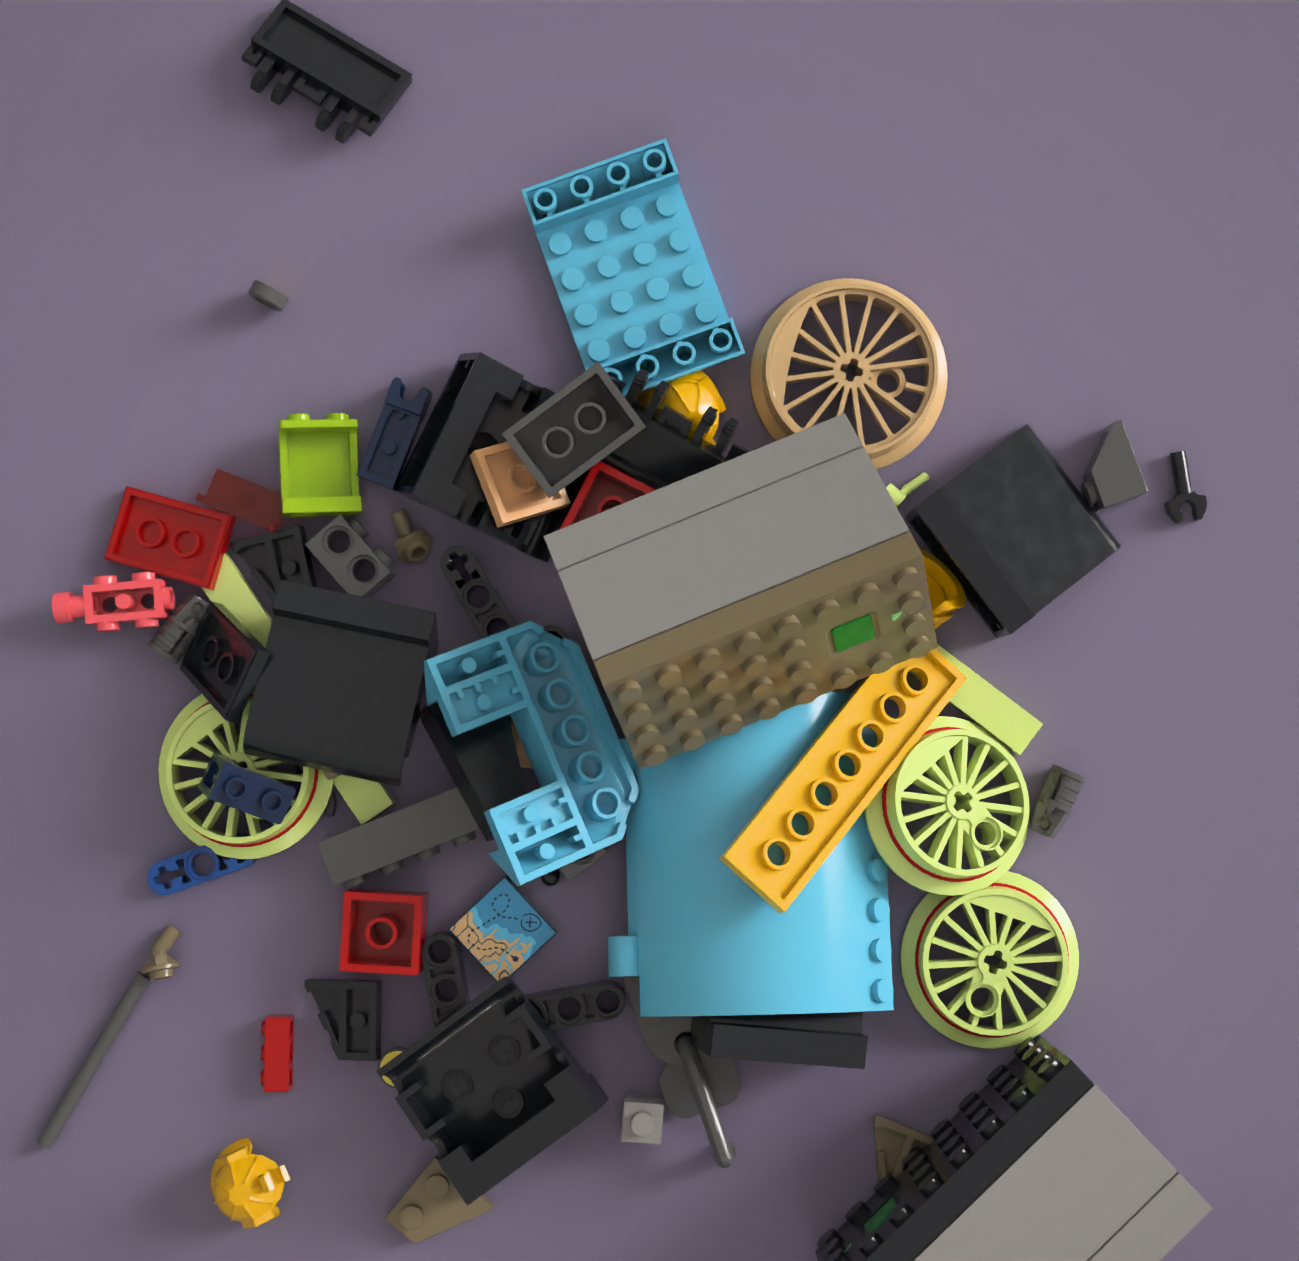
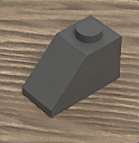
(1112, 470)

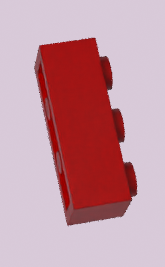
(277, 1053)

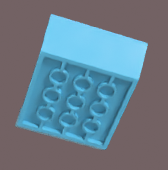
(632, 268)

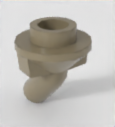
(412, 544)
(160, 964)

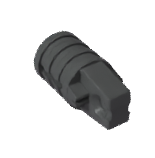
(179, 628)
(1056, 801)

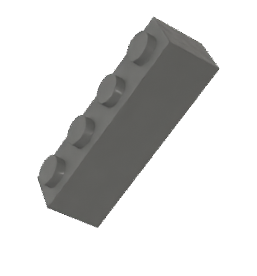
(397, 836)

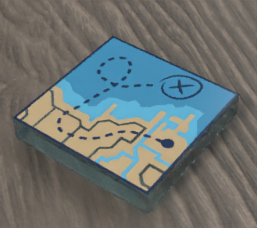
(503, 930)

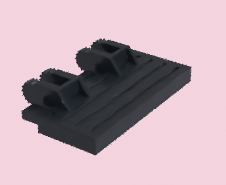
(323, 63)
(662, 449)

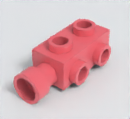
(128, 597)

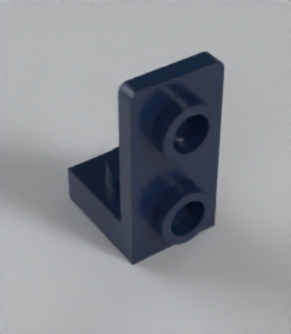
(245, 789)

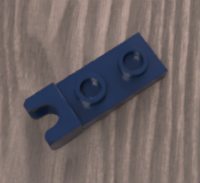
(394, 435)

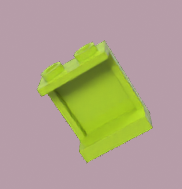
(319, 466)

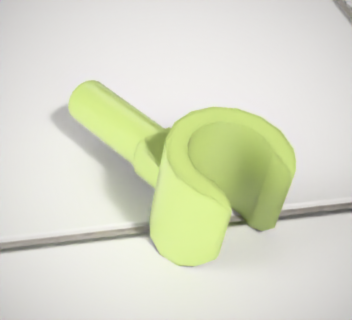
(899, 495)

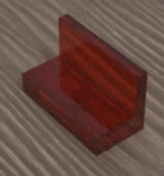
(243, 500)

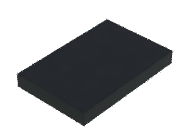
(224, 661)

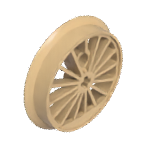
(775, 351)

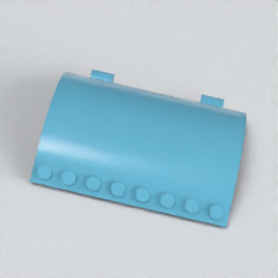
(706, 935)

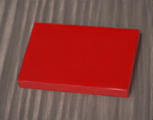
(170, 538)

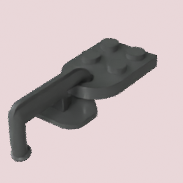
(691, 1079)

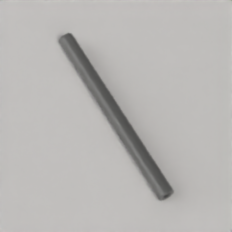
(93, 1060)

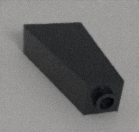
(479, 761)

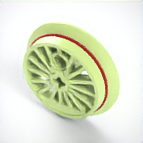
(188, 731)
(955, 809)
(1014, 898)

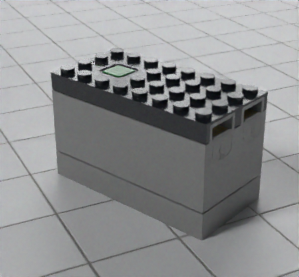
(1026, 1175)

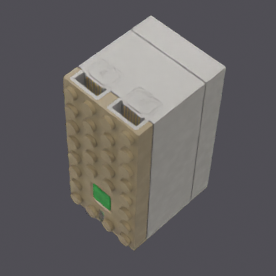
(745, 590)

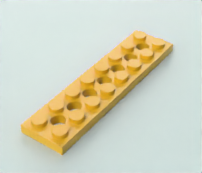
(849, 794)

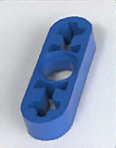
(179, 883)

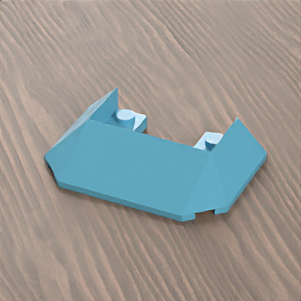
(564, 734)

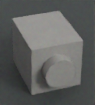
(642, 1118)

